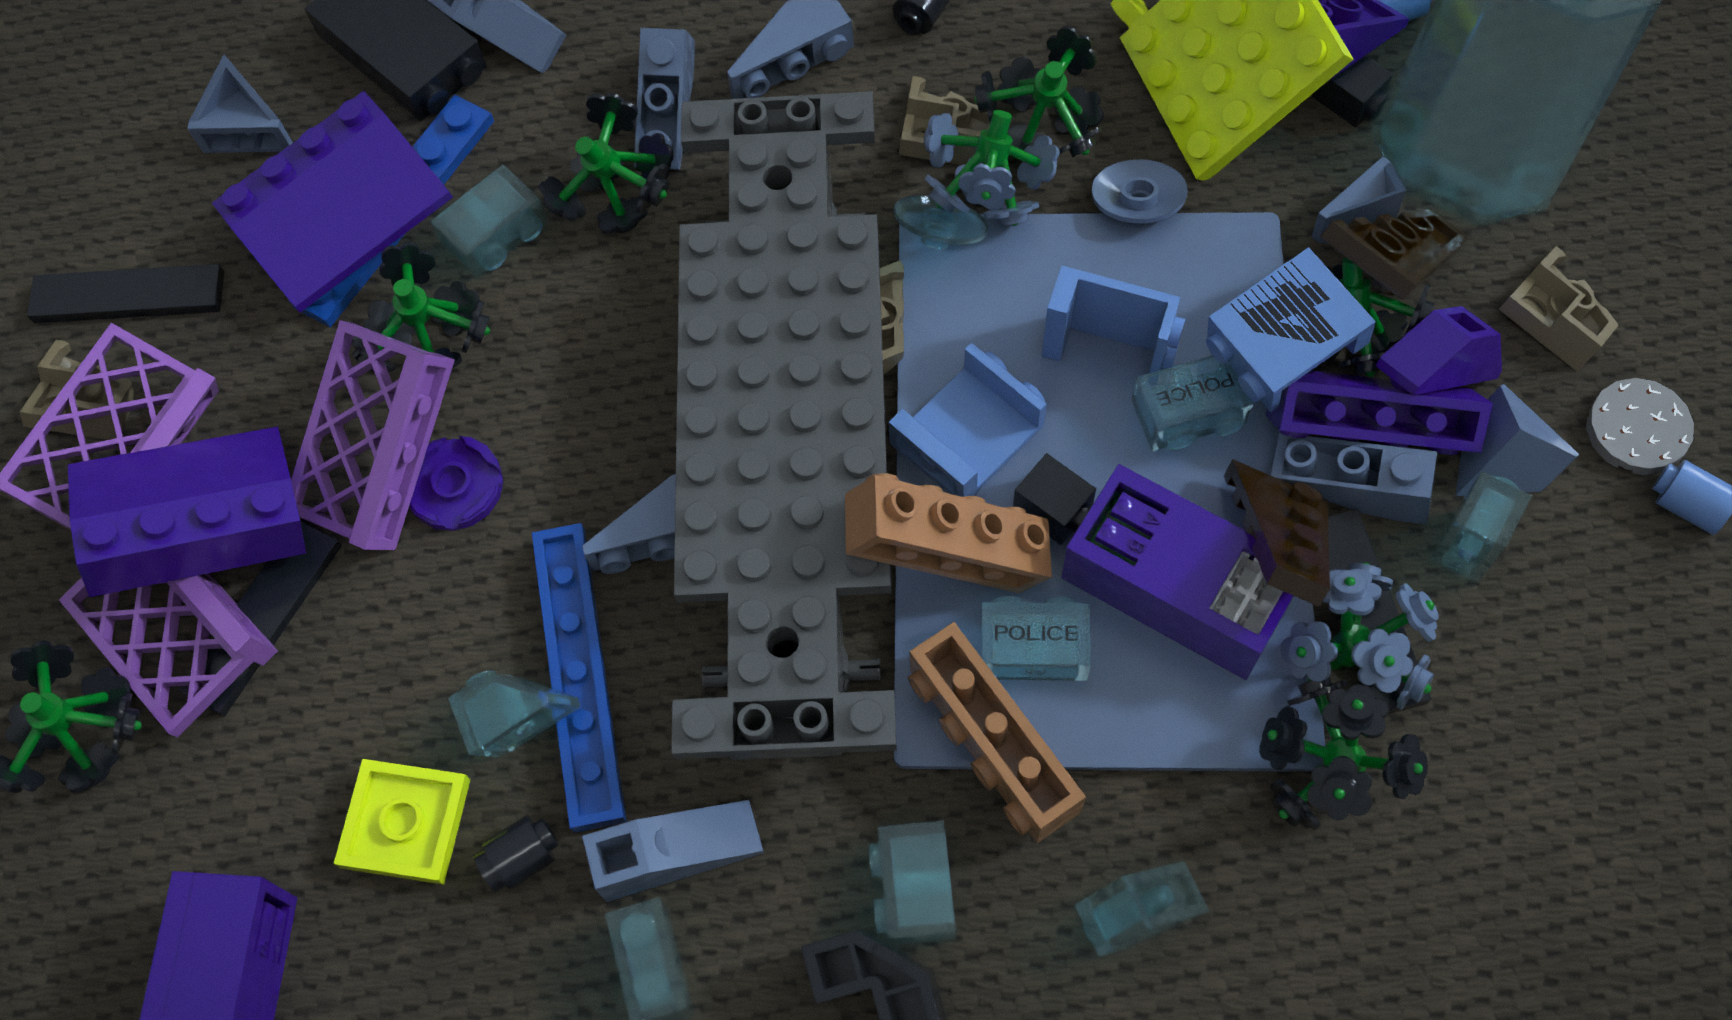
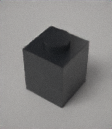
(1356, 91)
(1055, 494)

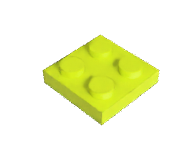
(402, 821)

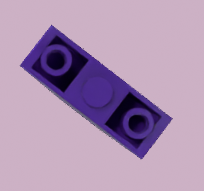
(1444, 353)

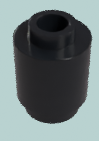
(918, 15)
(516, 853)

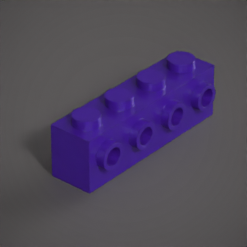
(1376, 411)

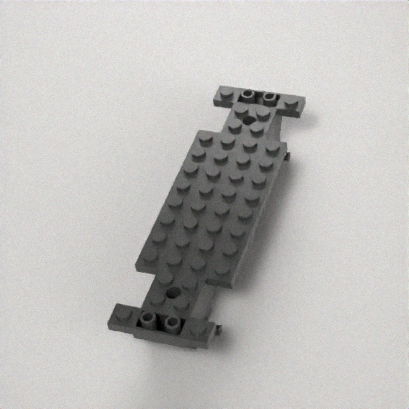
(775, 430)

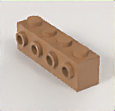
(946, 534)
(995, 732)

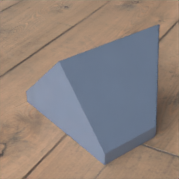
(235, 116)
(1371, 195)
(1516, 448)

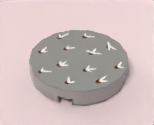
(1640, 426)

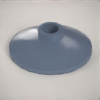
(1139, 191)

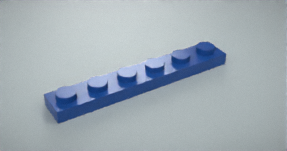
(443, 150)
(578, 669)

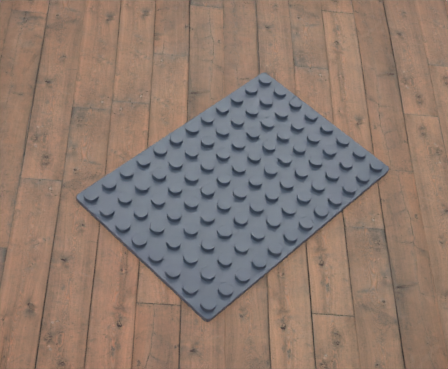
(1145, 694)

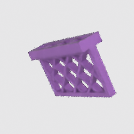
(168, 428)
(396, 447)
(216, 616)

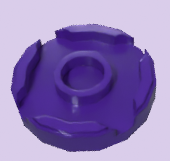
(461, 496)

